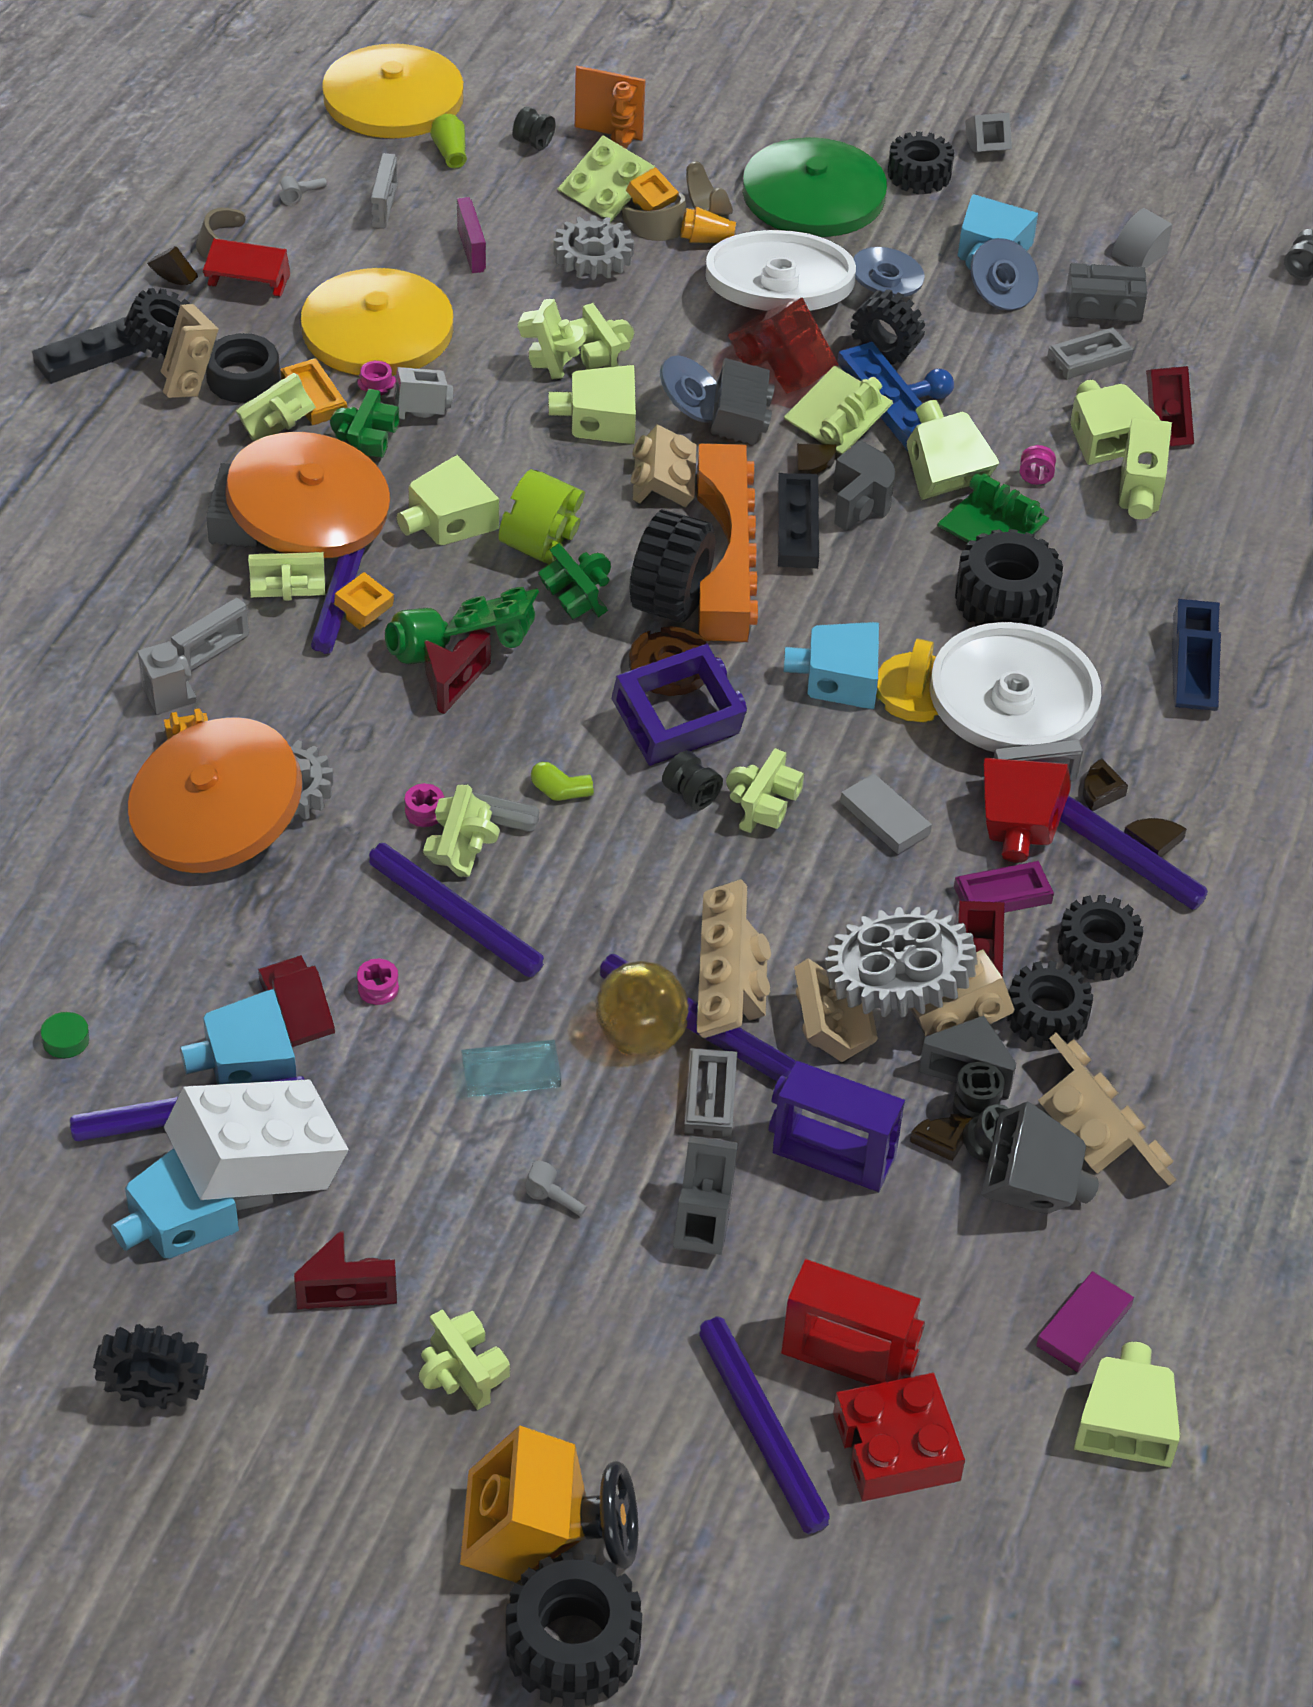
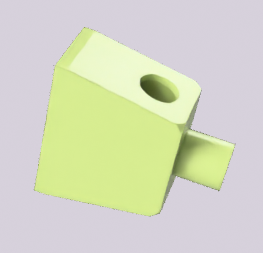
(599, 404)
(1104, 418)
(947, 451)
(1144, 483)
(450, 504)
(1131, 1409)

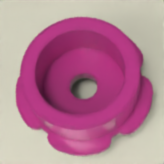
(376, 376)

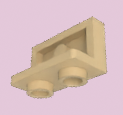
(188, 352)
(665, 466)
(985, 996)
(830, 1021)

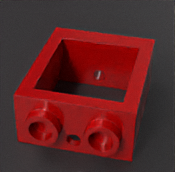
(857, 1305)

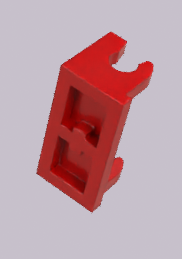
(247, 263)

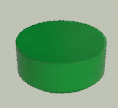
(65, 1035)

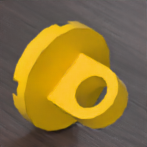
(906, 683)

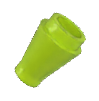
(449, 137)

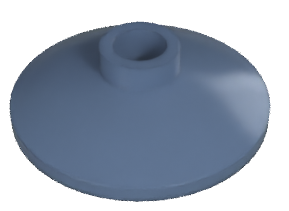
(1014, 268)
(888, 270)
(689, 387)

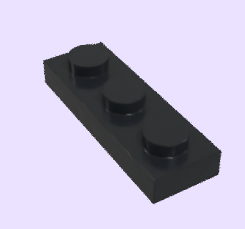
(84, 351)
(798, 520)

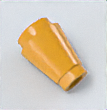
(705, 226)

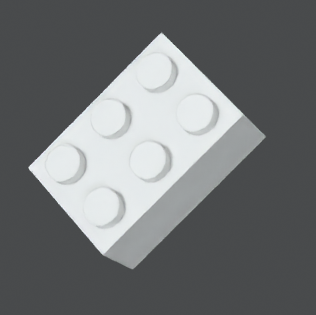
(255, 1139)

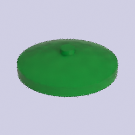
(814, 186)

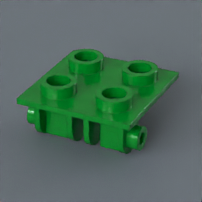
(992, 509)
(509, 614)

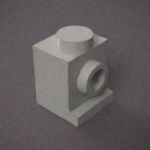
(422, 392)
(165, 677)

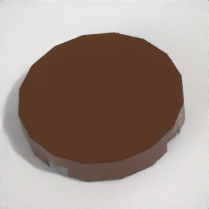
(664, 644)

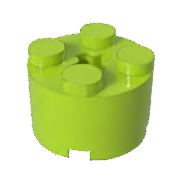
(541, 515)

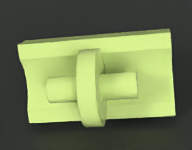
(556, 338)
(603, 338)
(276, 408)
(286, 574)
(758, 787)
(465, 830)
(453, 1363)

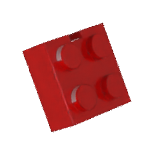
(903, 1436)

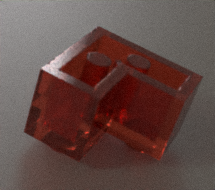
(789, 342)

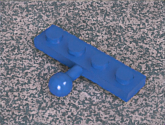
(901, 417)

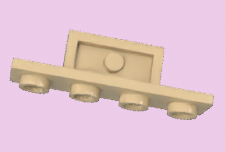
(731, 962)
(1087, 1109)

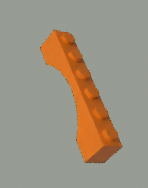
(726, 592)

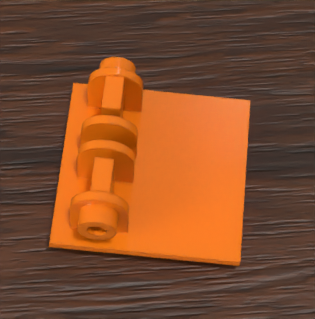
(610, 104)

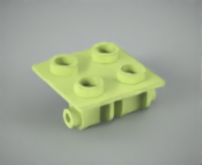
(603, 177)
(839, 409)

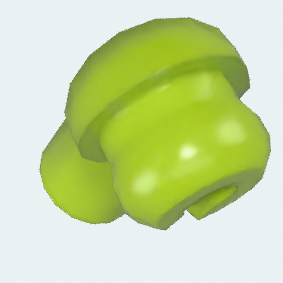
(558, 785)

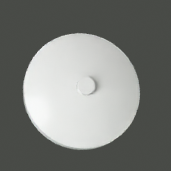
(778, 267)
(1014, 686)

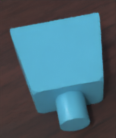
(992, 220)
(839, 663)
(243, 1043)
(171, 1213)

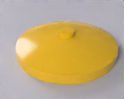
(392, 90)
(377, 318)

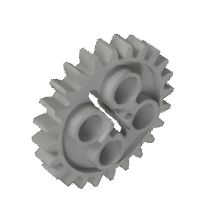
(901, 961)

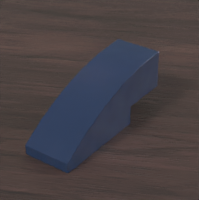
(1196, 654)

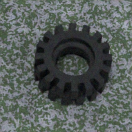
(920, 162)
(896, 314)
(144, 319)
(1103, 918)
(1054, 985)

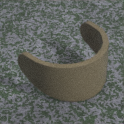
(702, 192)
(213, 220)
(656, 224)

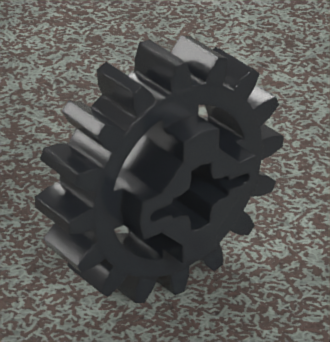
(151, 1366)

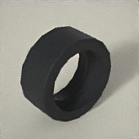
(245, 349)

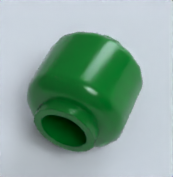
(410, 630)

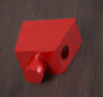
(1024, 803)

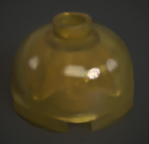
(642, 1008)

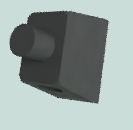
(1036, 1163)

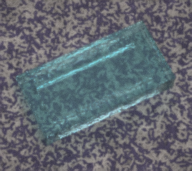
(511, 1068)

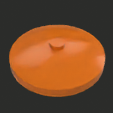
(307, 494)
(215, 795)

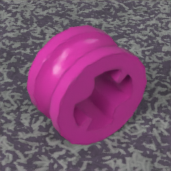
(1042, 457)
(424, 795)
(367, 988)

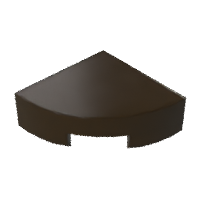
(173, 267)
(814, 457)
(1102, 786)
(1156, 834)
(941, 1135)

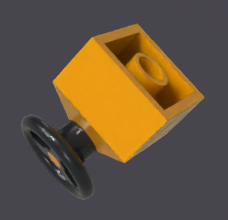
(533, 1504)

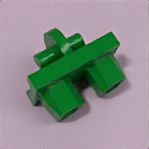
(368, 426)
(582, 577)

